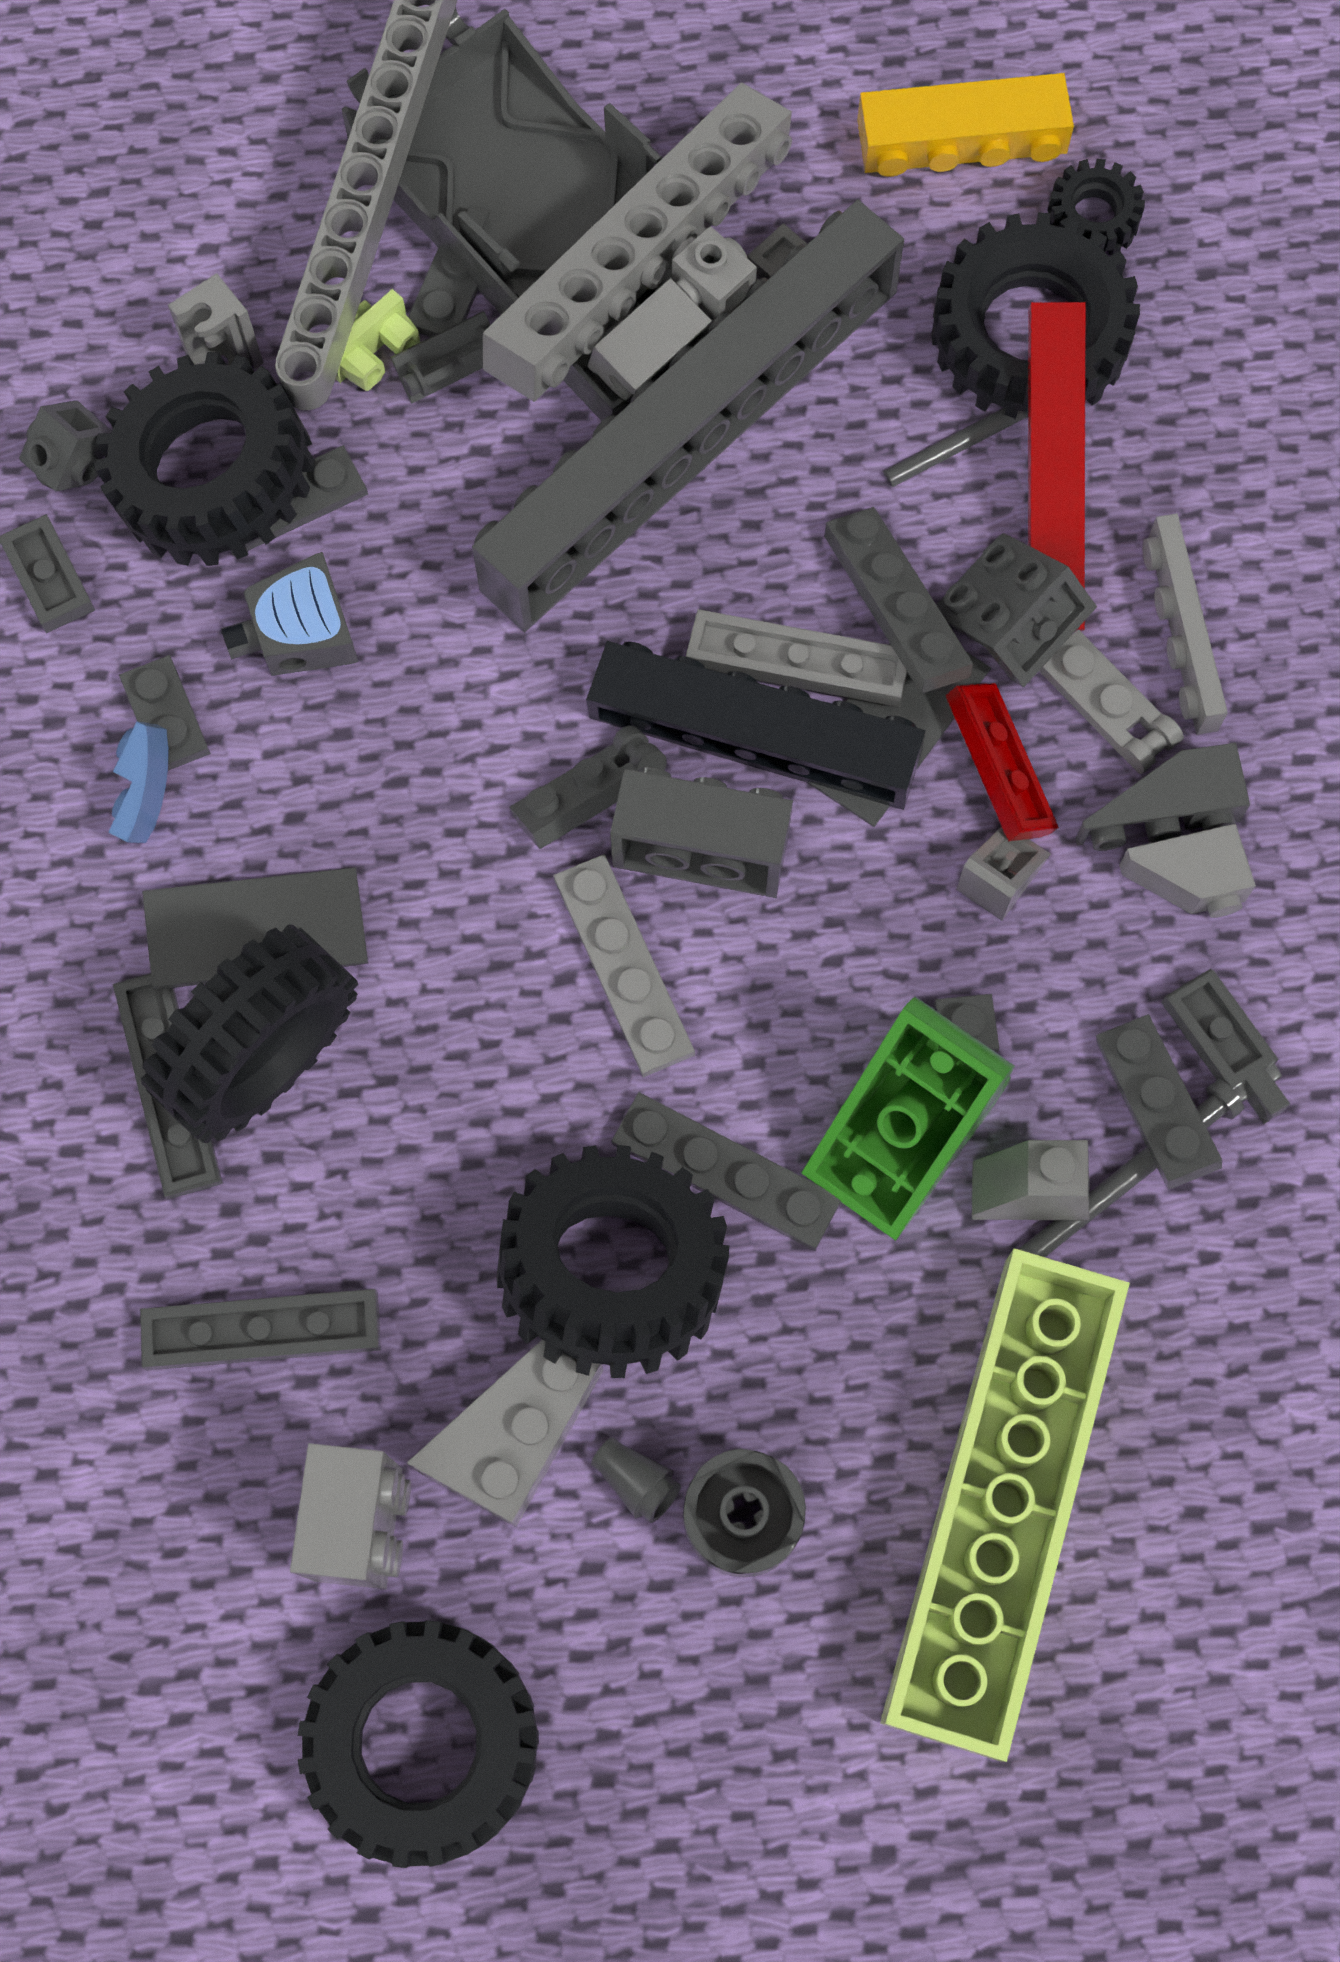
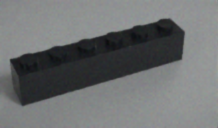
(756, 723)

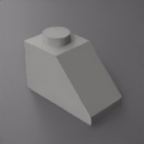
(1194, 870)
(1033, 1182)

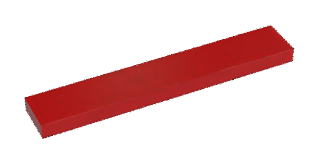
(1057, 433)

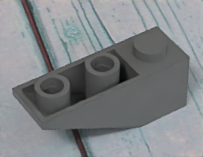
(1195, 784)

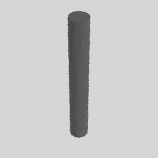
(951, 446)

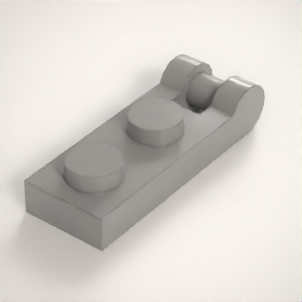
(1110, 702)

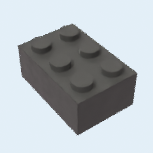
(700, 831)

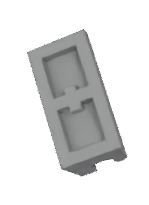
(214, 321)
(647, 339)

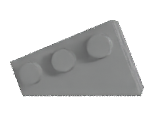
(509, 1434)

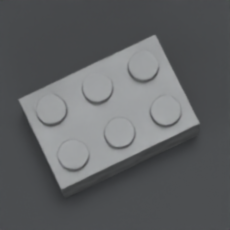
(349, 1517)

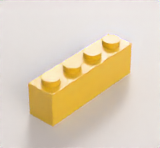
(965, 124)

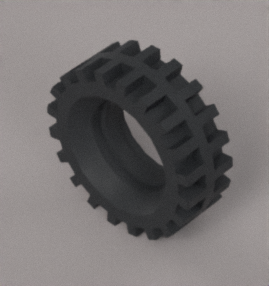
(1039, 258)
(231, 506)
(249, 1033)
(597, 1322)
(497, 1777)

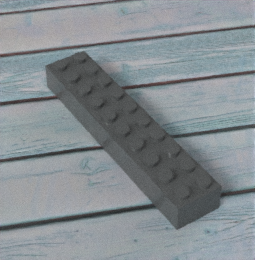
(687, 415)

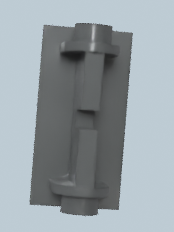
(442, 358)

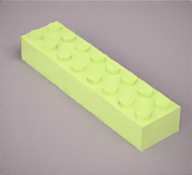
(1005, 1506)

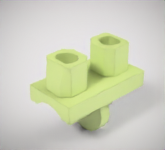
(372, 328)

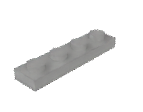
(1190, 644)
(798, 657)
(624, 965)

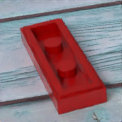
(1001, 761)

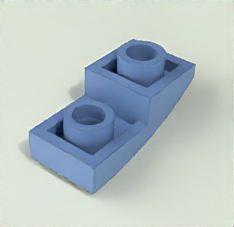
(144, 763)

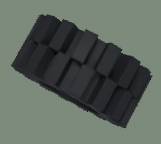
(1102, 184)

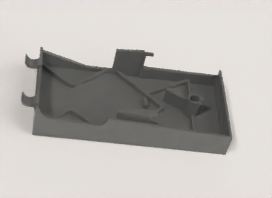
(519, 145)

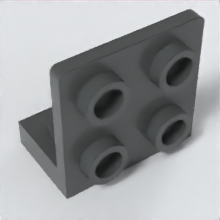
(1017, 606)

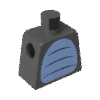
(294, 621)

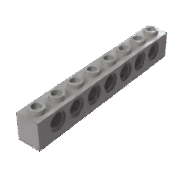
(635, 242)

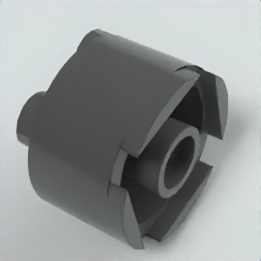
(757, 1481)

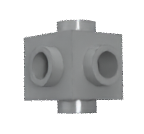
(713, 272)

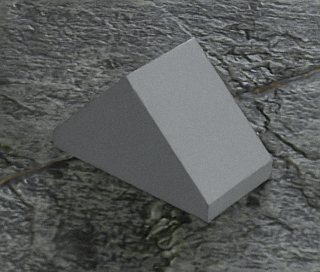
(1001, 872)

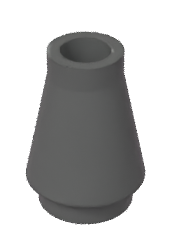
(639, 1481)

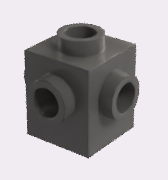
(63, 445)

